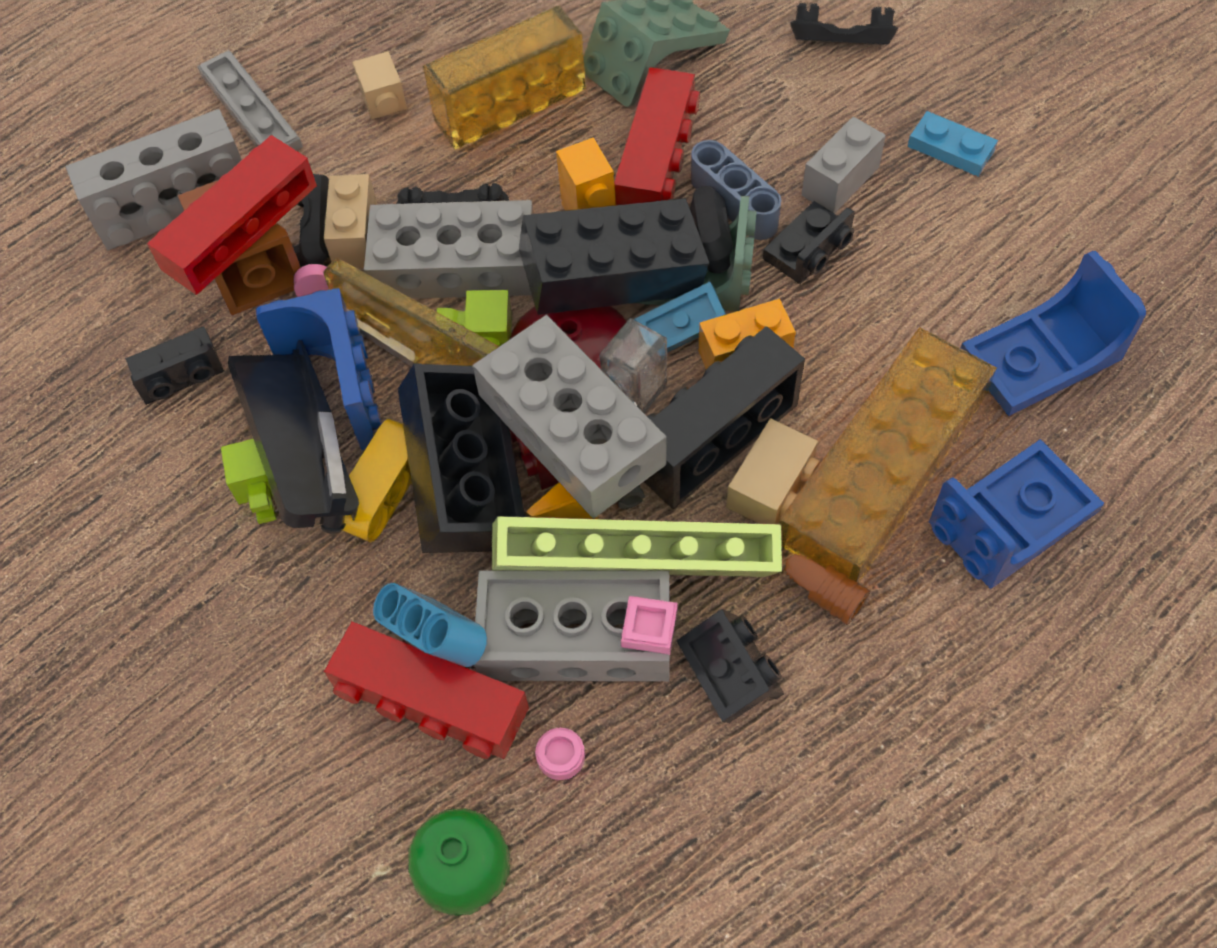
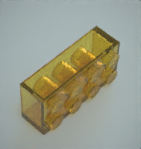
(506, 76)

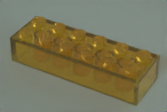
(886, 455)

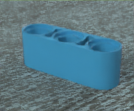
(429, 625)

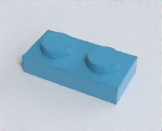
(952, 143)
(680, 317)

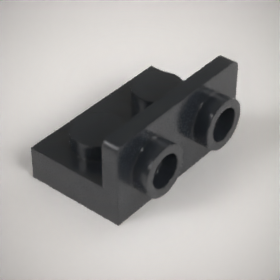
(809, 241)
(174, 365)
(730, 664)

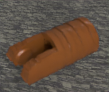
(828, 587)

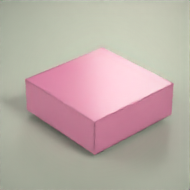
(649, 625)

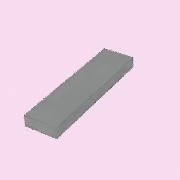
(246, 101)

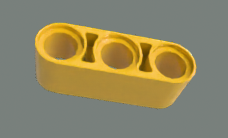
(379, 481)

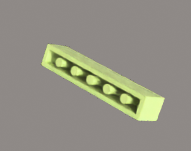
(636, 546)

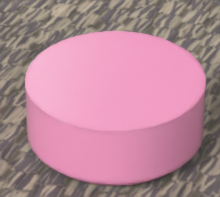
(309, 280)
(560, 753)

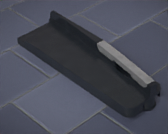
(292, 435)

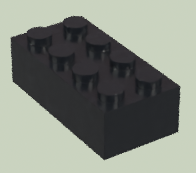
(611, 255)
(725, 413)
(456, 459)

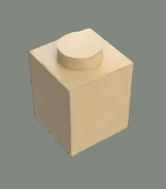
(380, 85)

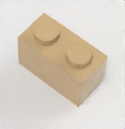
(348, 217)
(772, 473)

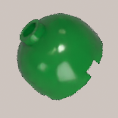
(458, 861)

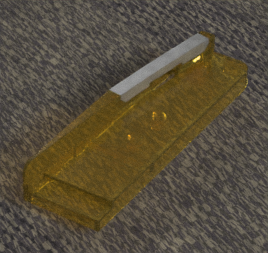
(409, 327)

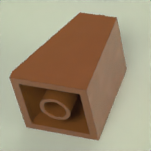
(260, 272)

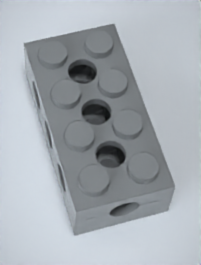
(138, 184)
(447, 247)
(570, 415)
(552, 603)

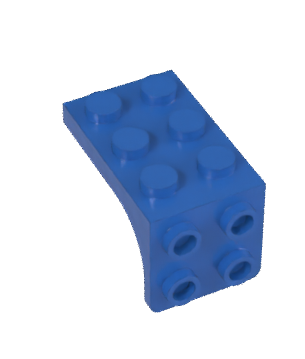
(332, 333)
(1063, 338)
(1012, 513)

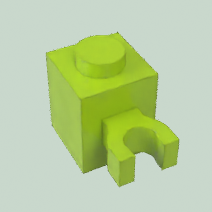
(486, 314)
(248, 479)

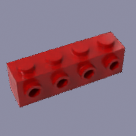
(656, 138)
(232, 214)
(427, 690)

